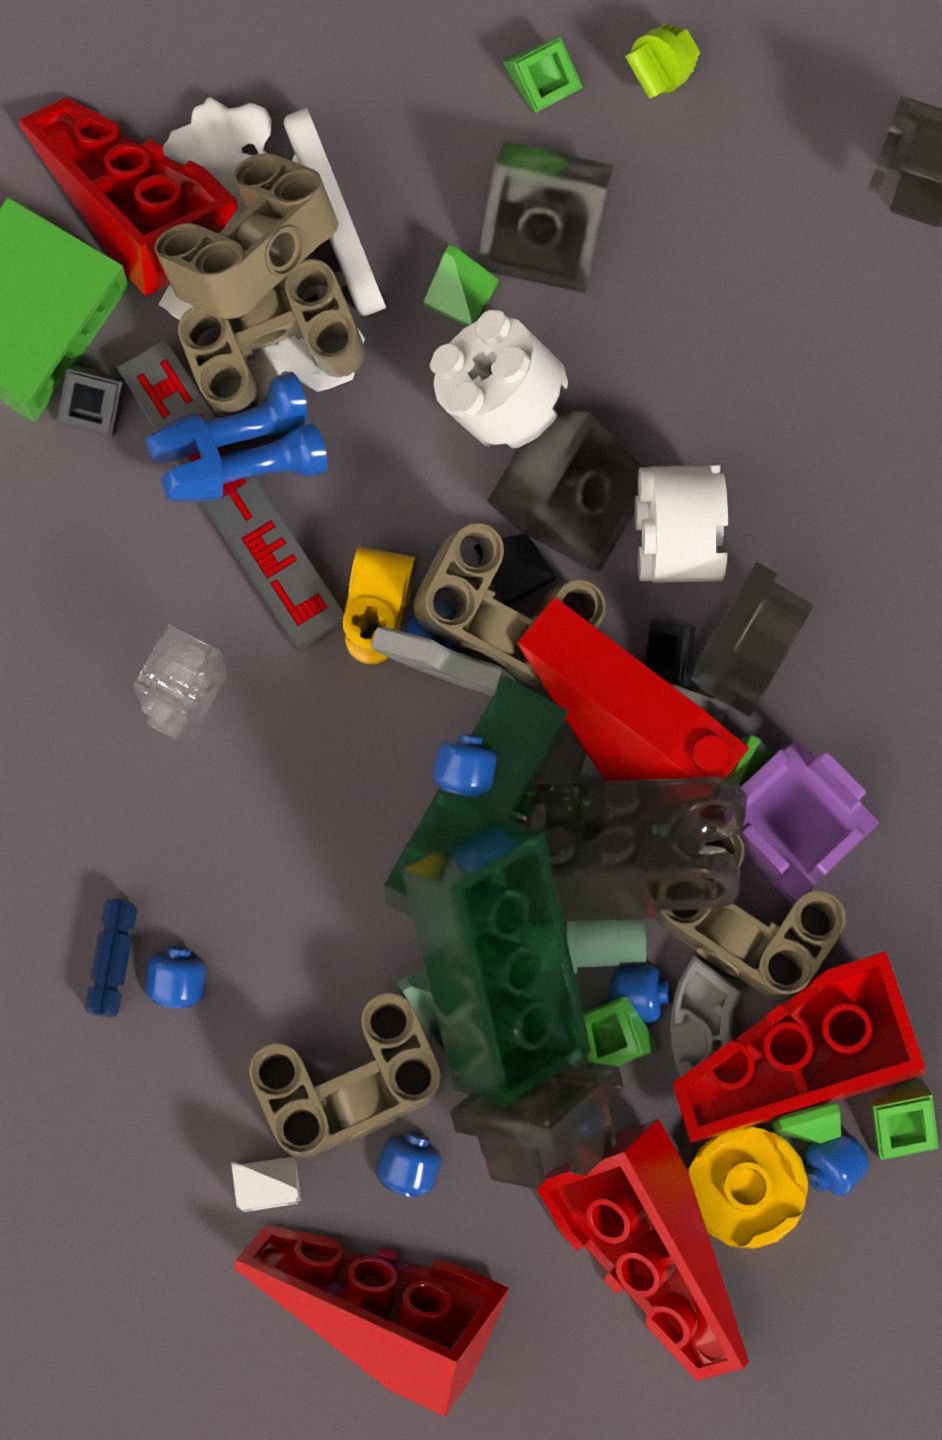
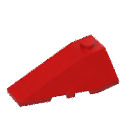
(125, 187)
(622, 709)
(817, 1048)
(651, 1238)
(394, 1319)

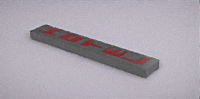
(244, 512)

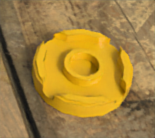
(749, 1187)

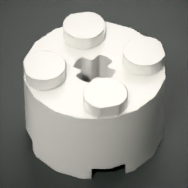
(498, 381)
(681, 523)

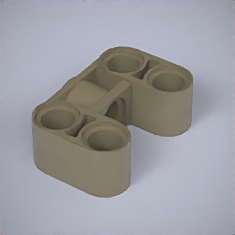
(279, 228)
(274, 319)
(482, 624)
(745, 945)
(357, 1100)

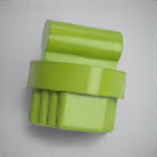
(663, 59)

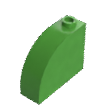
(50, 305)

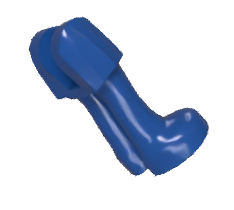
(203, 480)

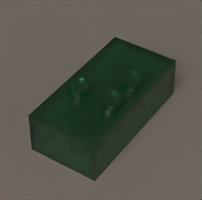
(524, 735)
(497, 961)

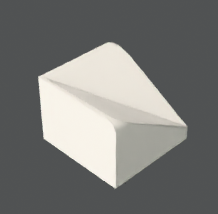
(266, 1184)

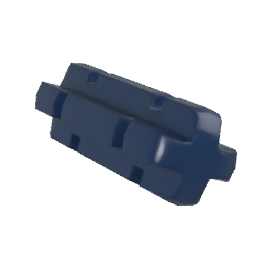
(111, 958)

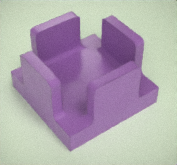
(802, 818)

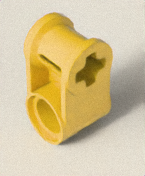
(378, 596)

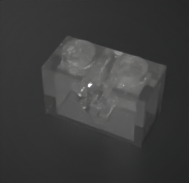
(180, 683)

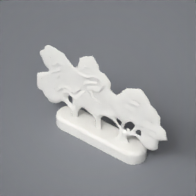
(216, 144)

